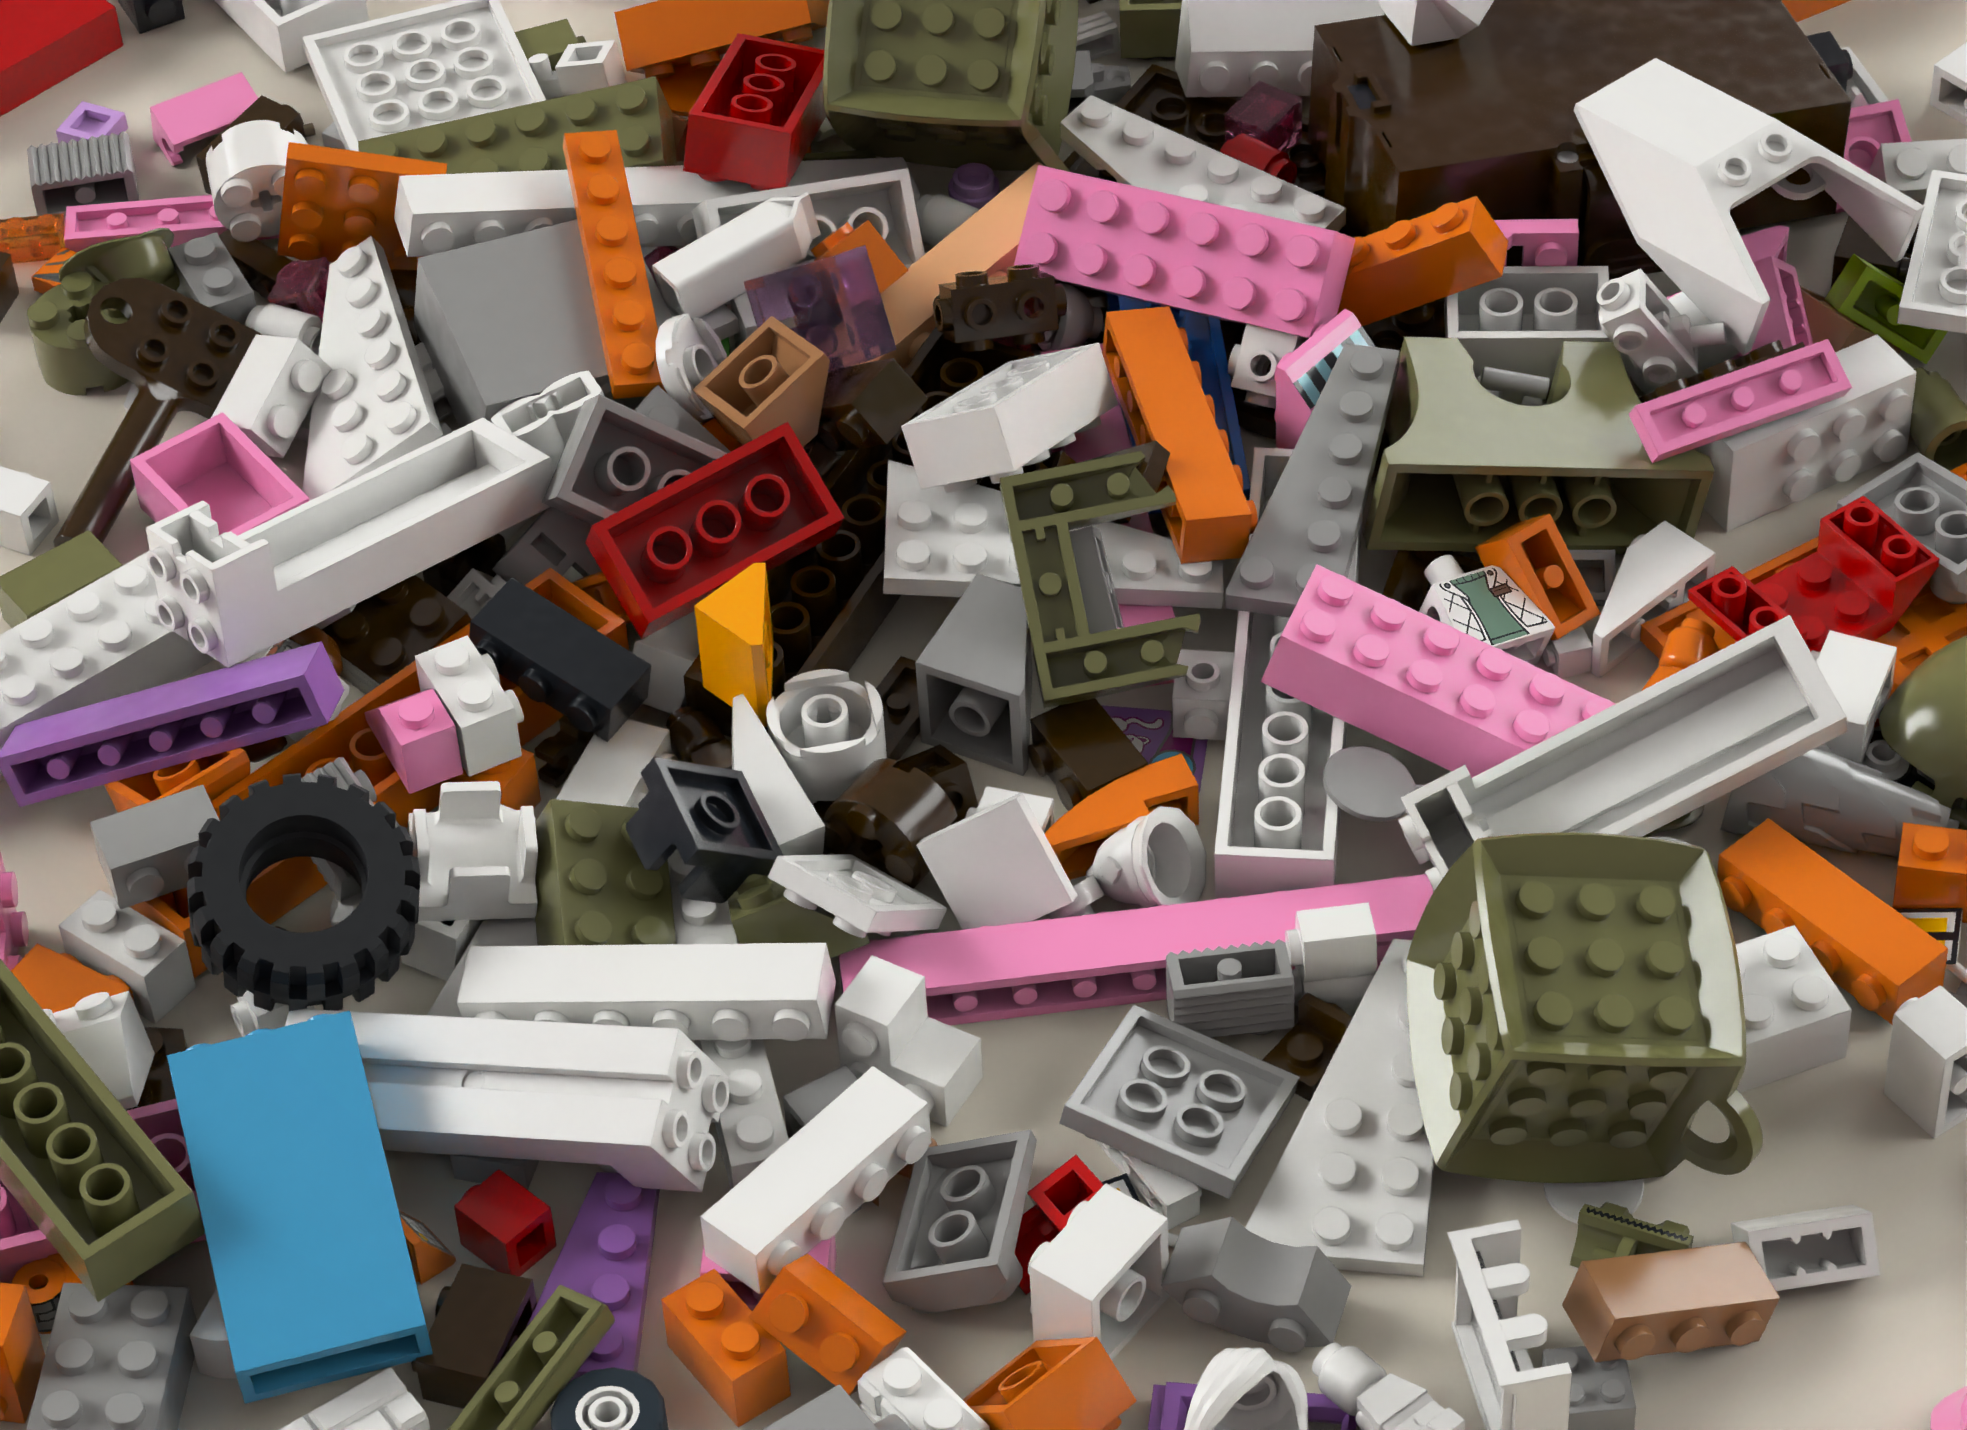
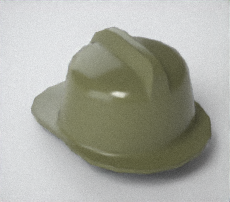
(128, 257)

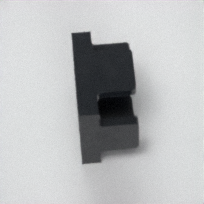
(711, 823)

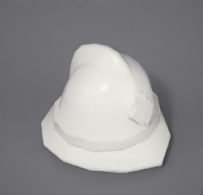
(1152, 861)

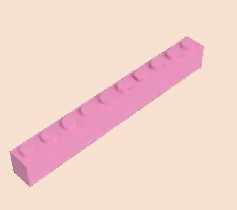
(1114, 954)

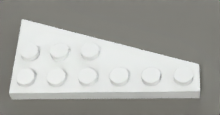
(1170, 163)
(376, 393)
(945, 539)
(1361, 1154)

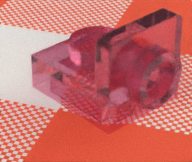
(302, 284)

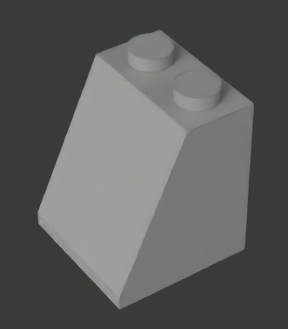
(979, 678)

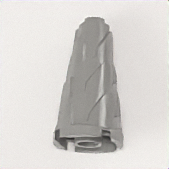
(1833, 804)

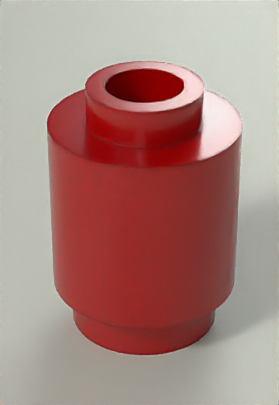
(1261, 156)

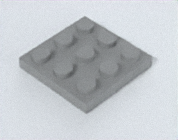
(1180, 1101)

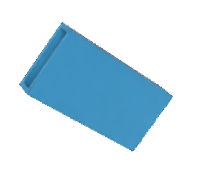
(298, 1207)

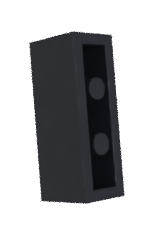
(560, 660)

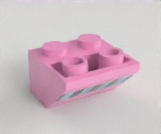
(1305, 371)

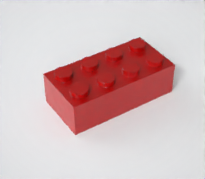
(757, 113)
(711, 526)

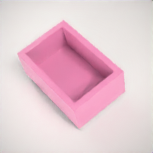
(215, 466)

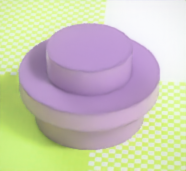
(973, 184)

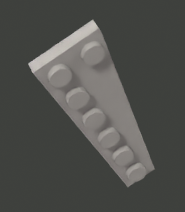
(1323, 487)

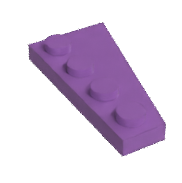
(611, 1263)

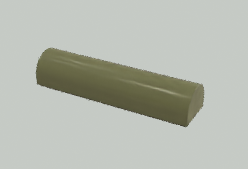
(538, 1364)

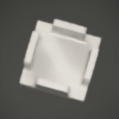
(475, 856)

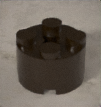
(886, 817)

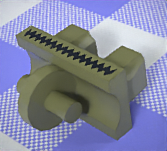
(1615, 1233)

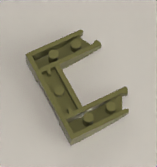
(1038, 515)

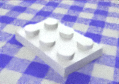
(856, 894)

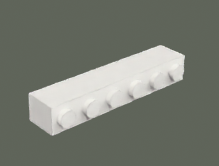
(698, 988)

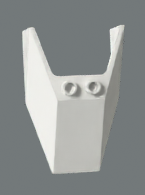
(1692, 154)

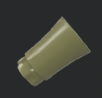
(1938, 420)

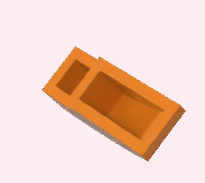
(1116, 805)

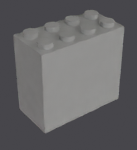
(512, 319)

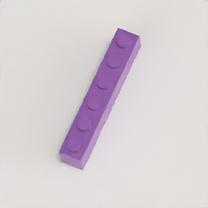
(171, 724)

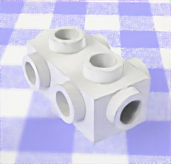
(1652, 330)

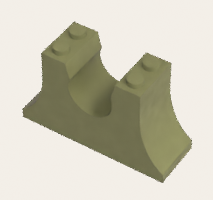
(1478, 464)

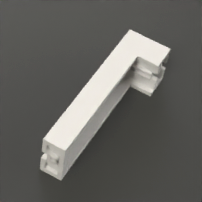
(343, 546)
(1642, 756)
(543, 1092)

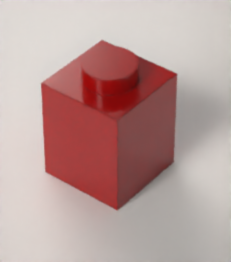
(505, 1224)

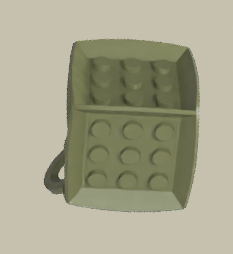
(951, 79)
(1578, 1011)

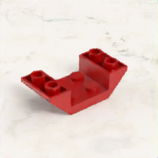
(1852, 585)

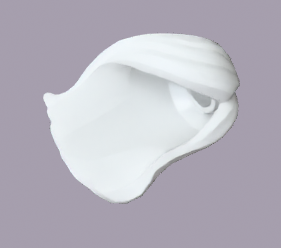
(1248, 1393)

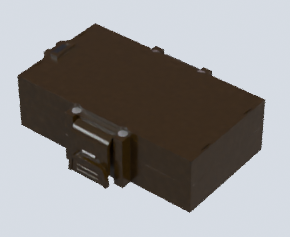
(1498, 118)

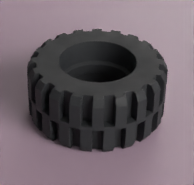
(303, 822)

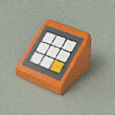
(425, 1250)

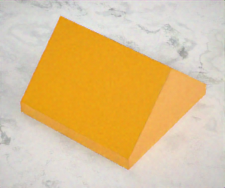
(738, 640)

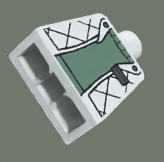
(1487, 608)

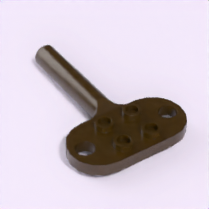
(178, 360)

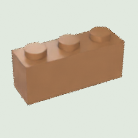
(1670, 1301)

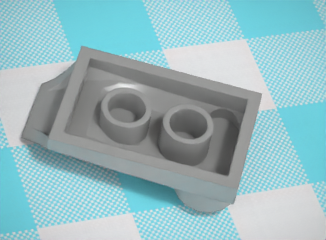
(1933, 510)
(962, 1224)

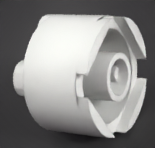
(249, 177)
(827, 730)

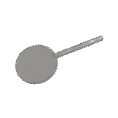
(1368, 783)

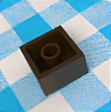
(392, 629)

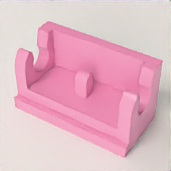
(199, 114)

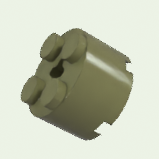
(60, 339)

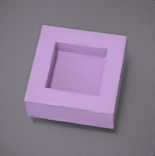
(90, 121)

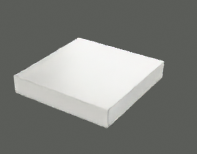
(997, 867)

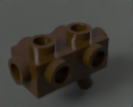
(989, 308)

